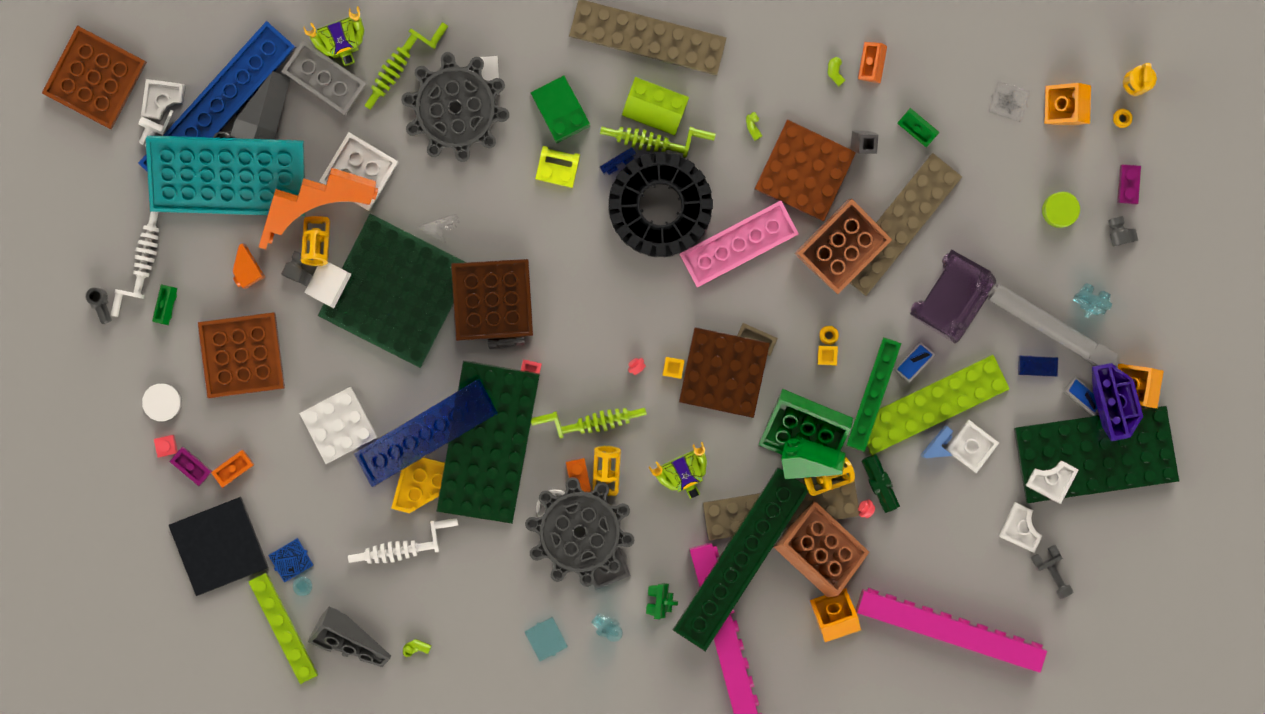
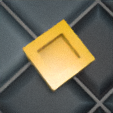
(827, 355)
(673, 367)

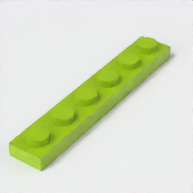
(283, 628)

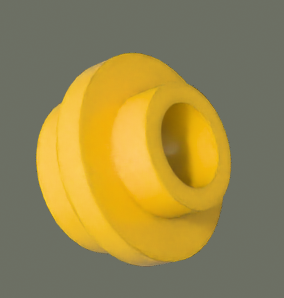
(1128, 118)
(835, 335)

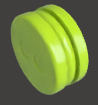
(1061, 209)

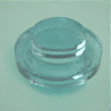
(302, 586)

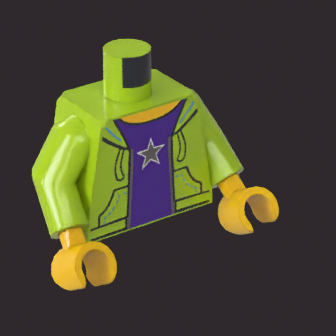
(339, 38)
(683, 471)

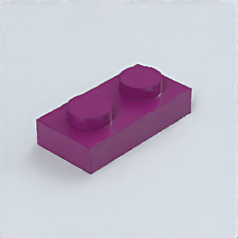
(1129, 184)
(190, 466)

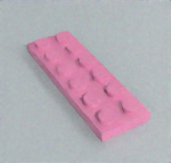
(739, 244)

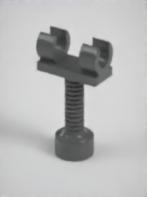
(1063, 590)

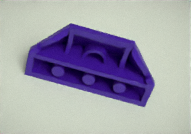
(1116, 401)

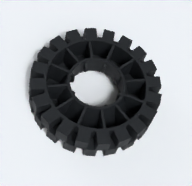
(692, 191)

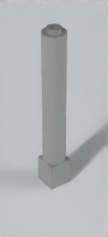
(1050, 326)

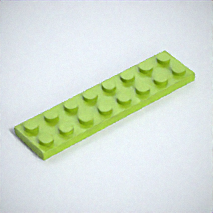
(936, 403)

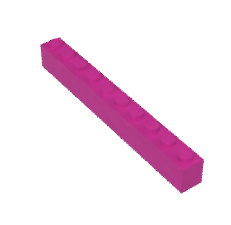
(952, 631)
(727, 643)

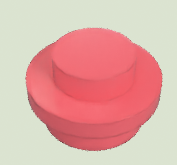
(636, 366)
(866, 508)

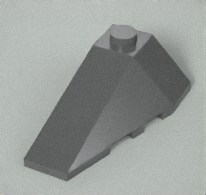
(263, 111)
(342, 634)

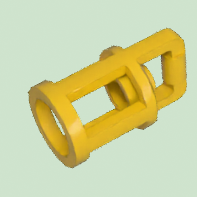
(1141, 79)
(315, 237)
(606, 474)
(826, 481)

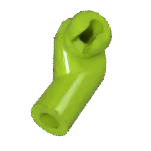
(833, 71)
(751, 126)
(414, 646)

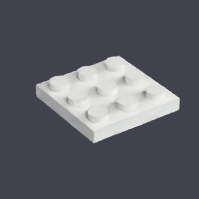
(362, 160)
(338, 425)

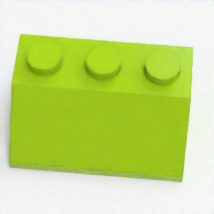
(655, 106)

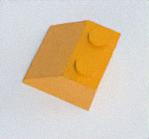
(1067, 104)
(1147, 383)
(835, 615)

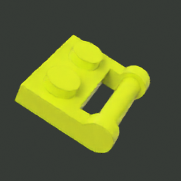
(557, 173)

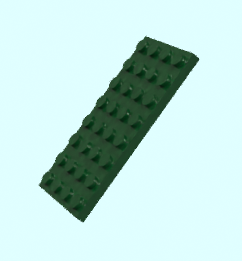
(487, 461)
(1101, 463)

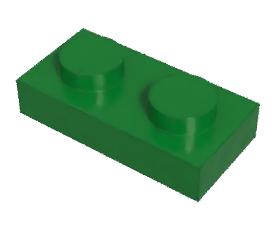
(918, 127)
(164, 304)

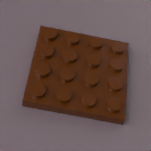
(492, 299)
(724, 372)

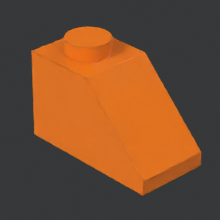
(246, 268)

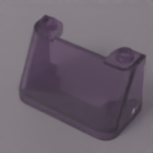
(955, 297)

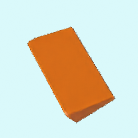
(872, 62)

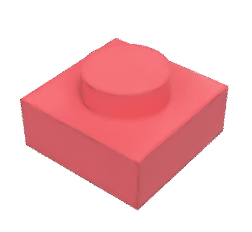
(531, 366)
(165, 446)

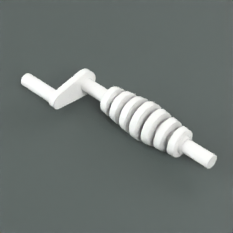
(142, 266)
(405, 549)

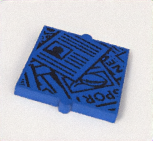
(290, 560)

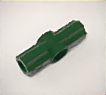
(880, 483)

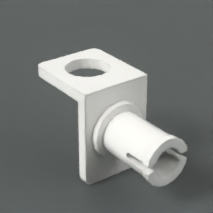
(152, 128)

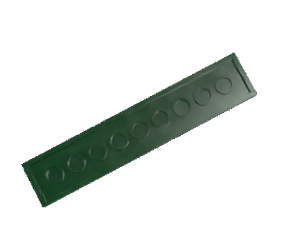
(741, 560)

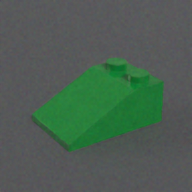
(560, 109)
(809, 459)

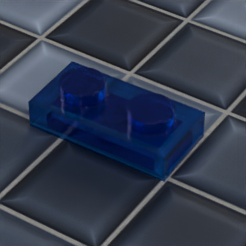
(611, 166)
(1038, 366)

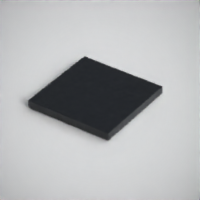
(218, 546)

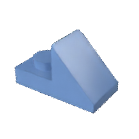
(935, 447)

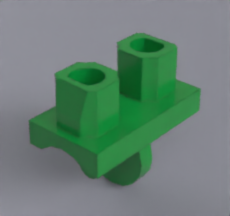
(664, 601)

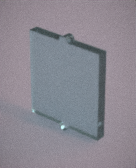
(546, 639)

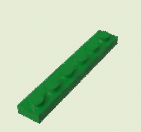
(873, 394)

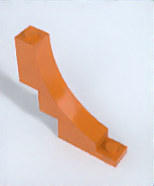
(339, 188)

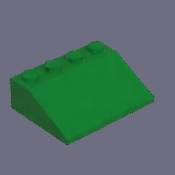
(804, 419)

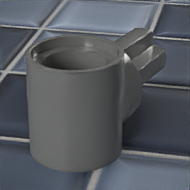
(100, 306)

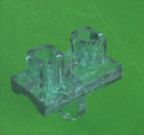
(1091, 303)
(608, 628)

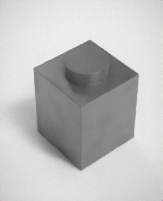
(864, 142)

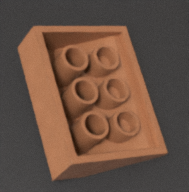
(843, 246)
(821, 550)

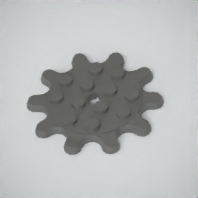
(434, 107)
(577, 553)

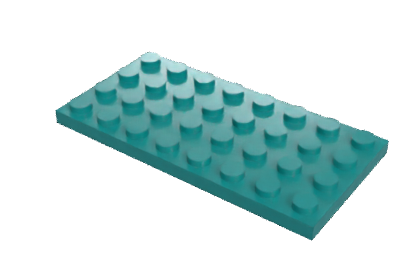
(221, 173)

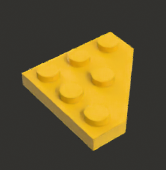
(418, 485)

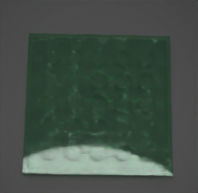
(395, 291)

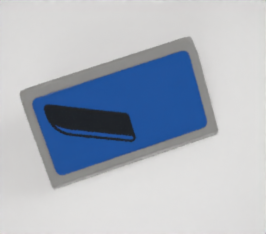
(914, 362)
(1081, 395)

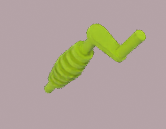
(398, 59)
(657, 143)
(588, 424)

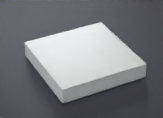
(328, 284)
(972, 446)

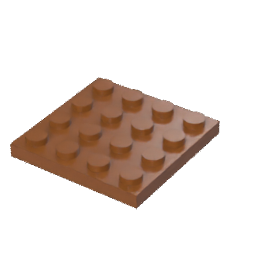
(94, 77)
(805, 170)
(241, 355)

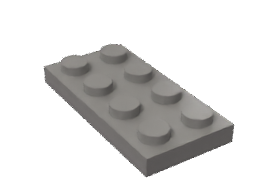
(324, 77)

